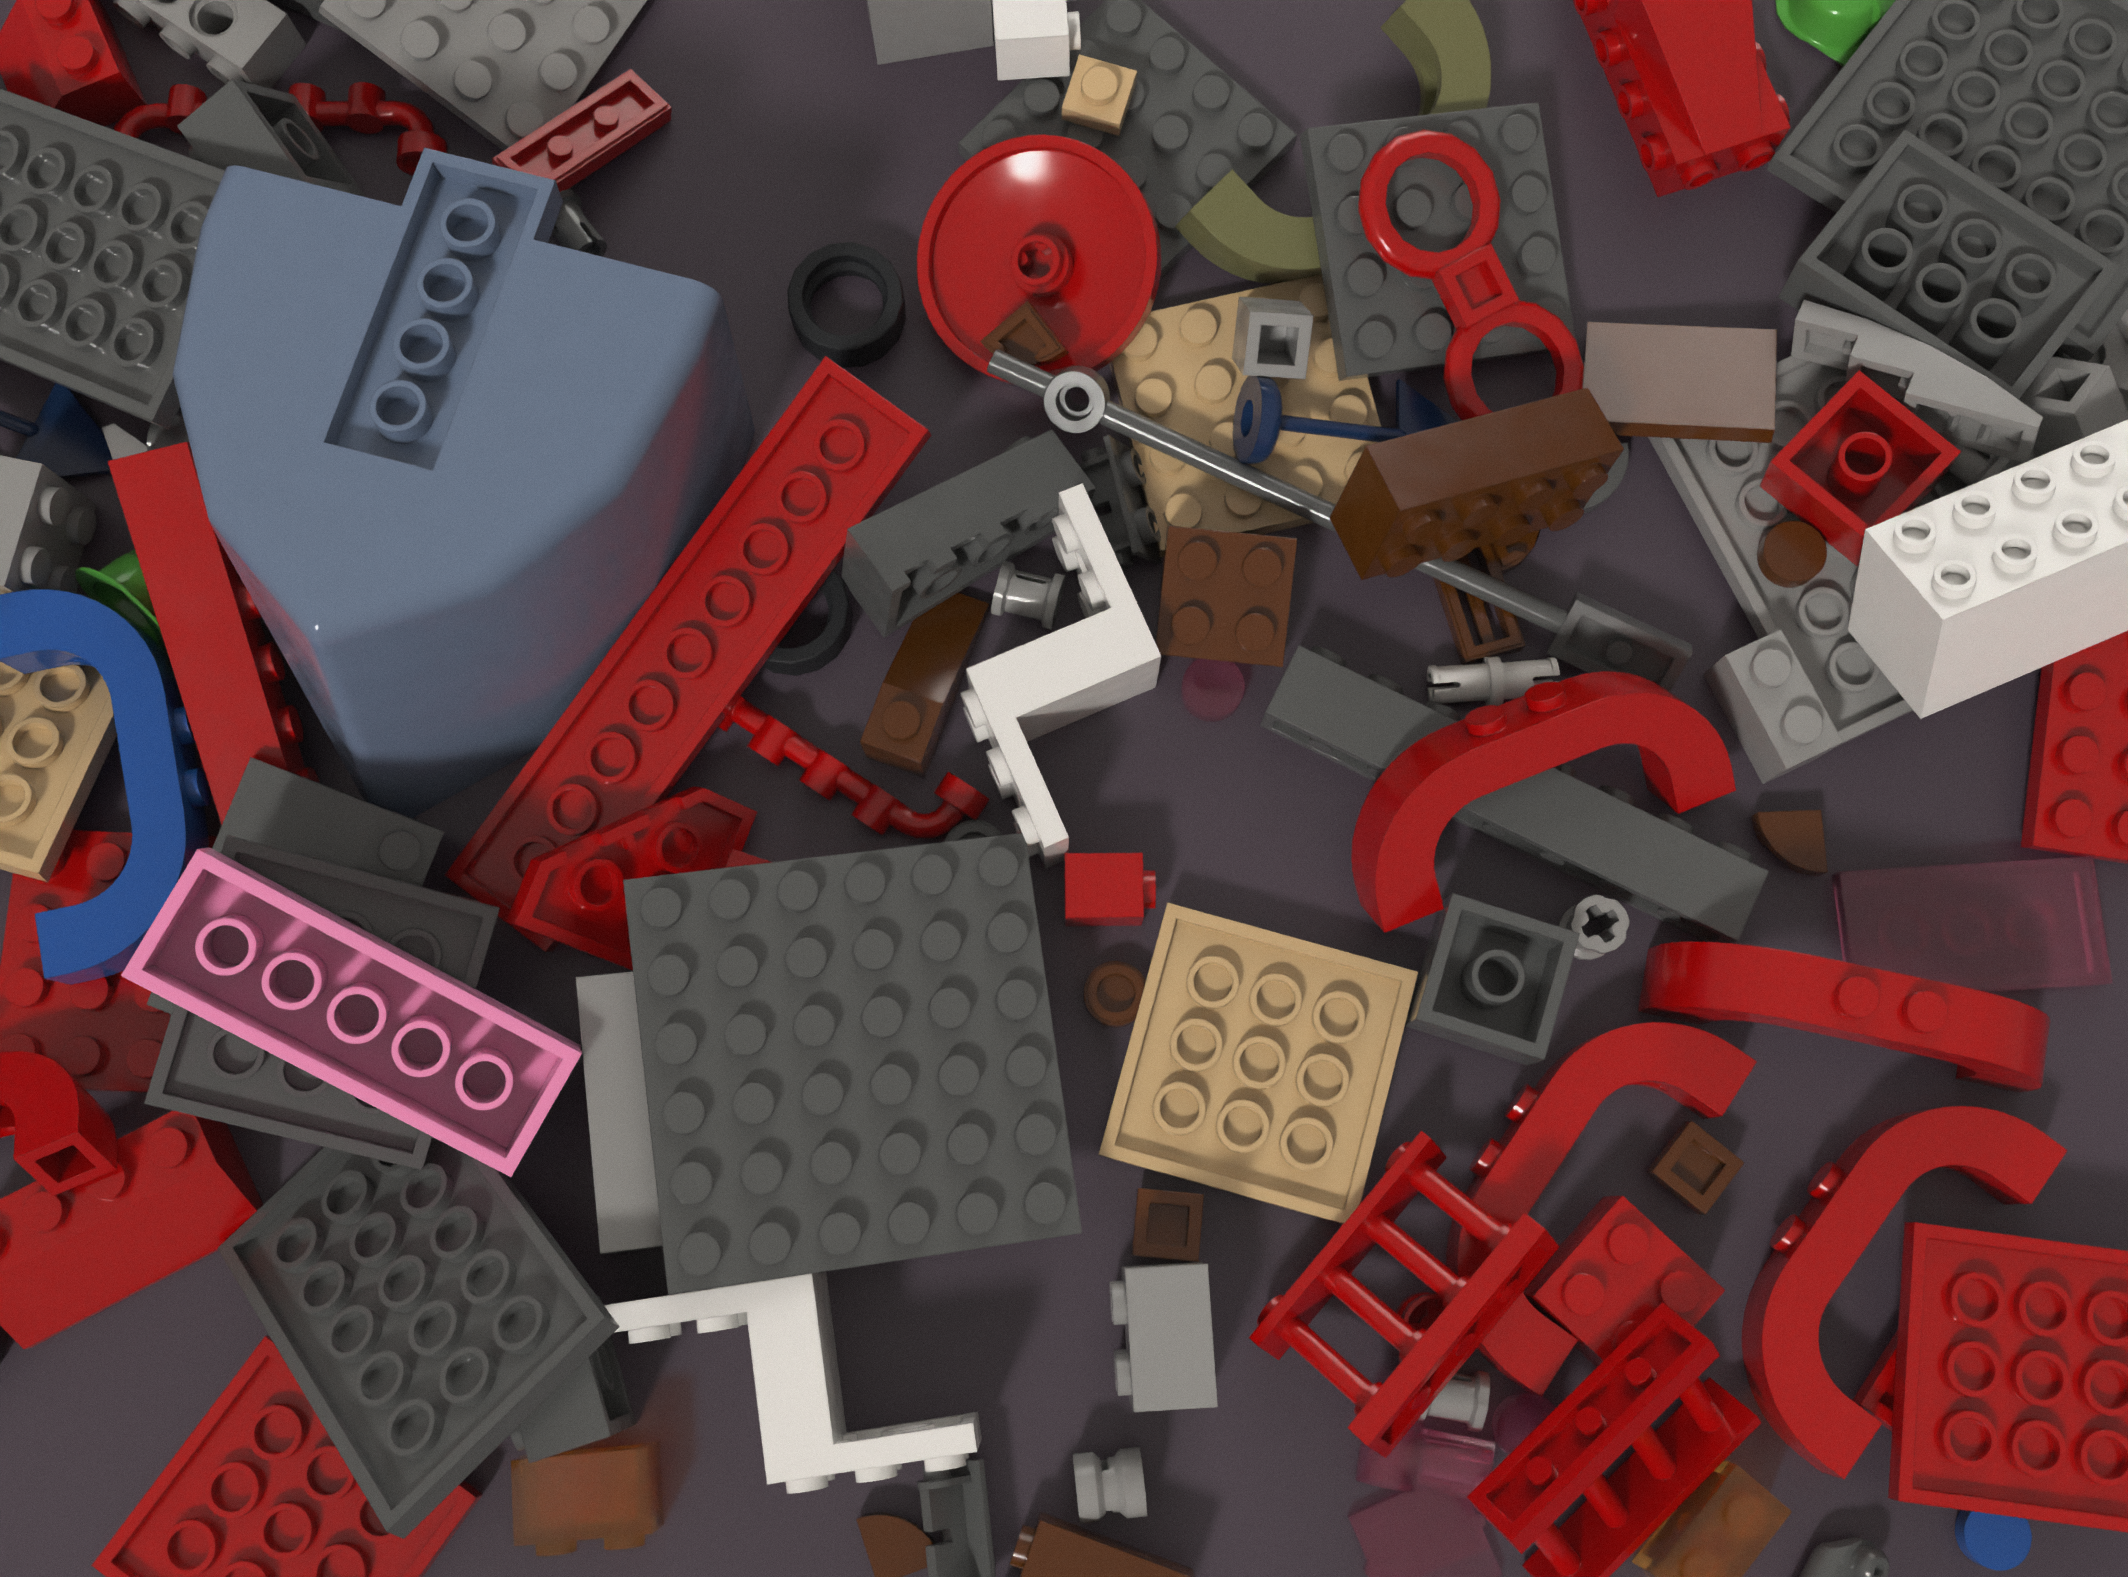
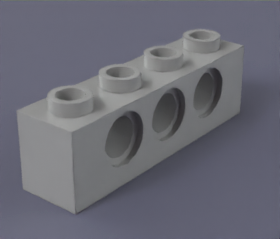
(252, 49)

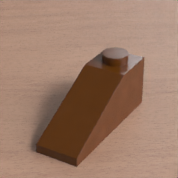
(923, 685)

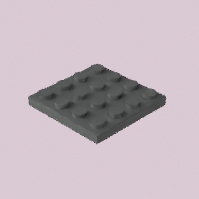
(1181, 126)
(1398, 321)
(240, 1084)

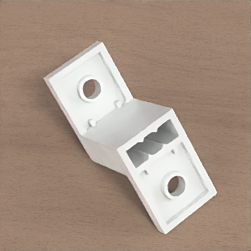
(1061, 675)
(801, 1383)

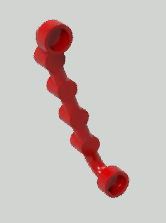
(363, 112)
(829, 775)

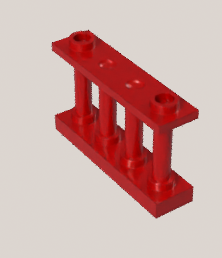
(1469, 1303)
(1593, 1429)

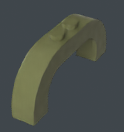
(1269, 247)

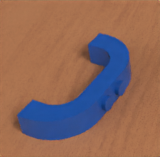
(158, 766)

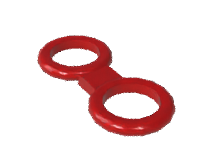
(1467, 276)

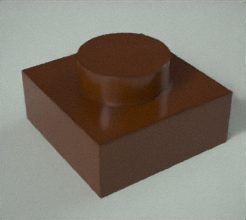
(1695, 1167)
(1167, 1224)

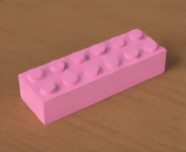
(353, 1010)

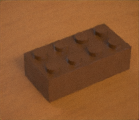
(1474, 483)

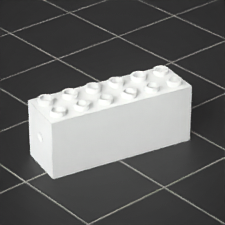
(1998, 575)

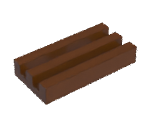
(1458, 626)

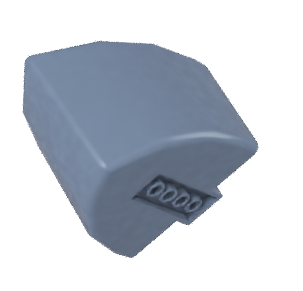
(446, 452)

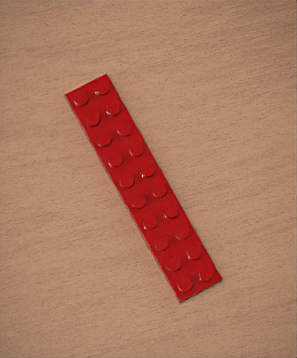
(700, 630)

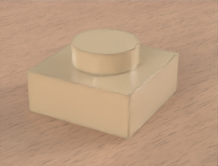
(1099, 95)

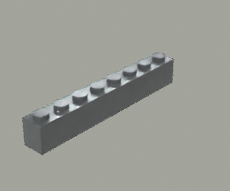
(1547, 816)

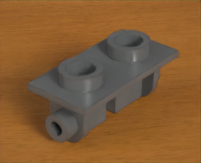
(1119, 484)
(958, 1507)

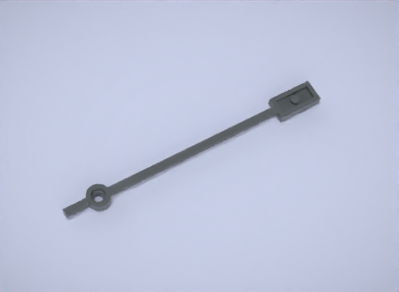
(1583, 636)

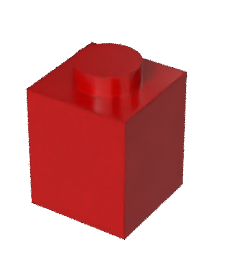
(1107, 889)

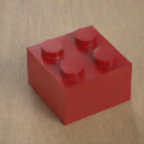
(1858, 465)
(1615, 1276)

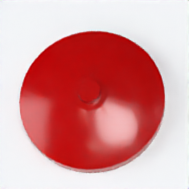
(1046, 228)

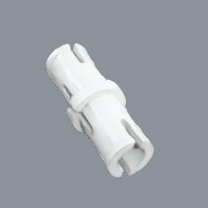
(1488, 681)

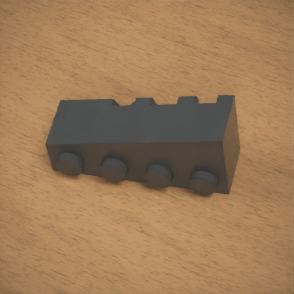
(957, 531)

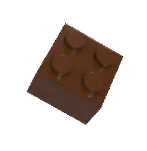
(1225, 596)

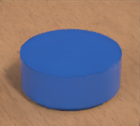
(1993, 1539)

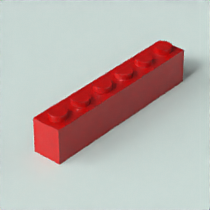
(207, 624)

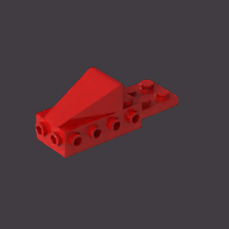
(1688, 86)

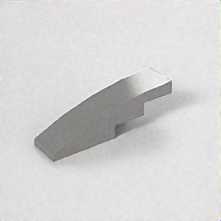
(1932, 385)

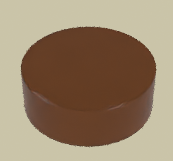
(1791, 554)
(1114, 993)

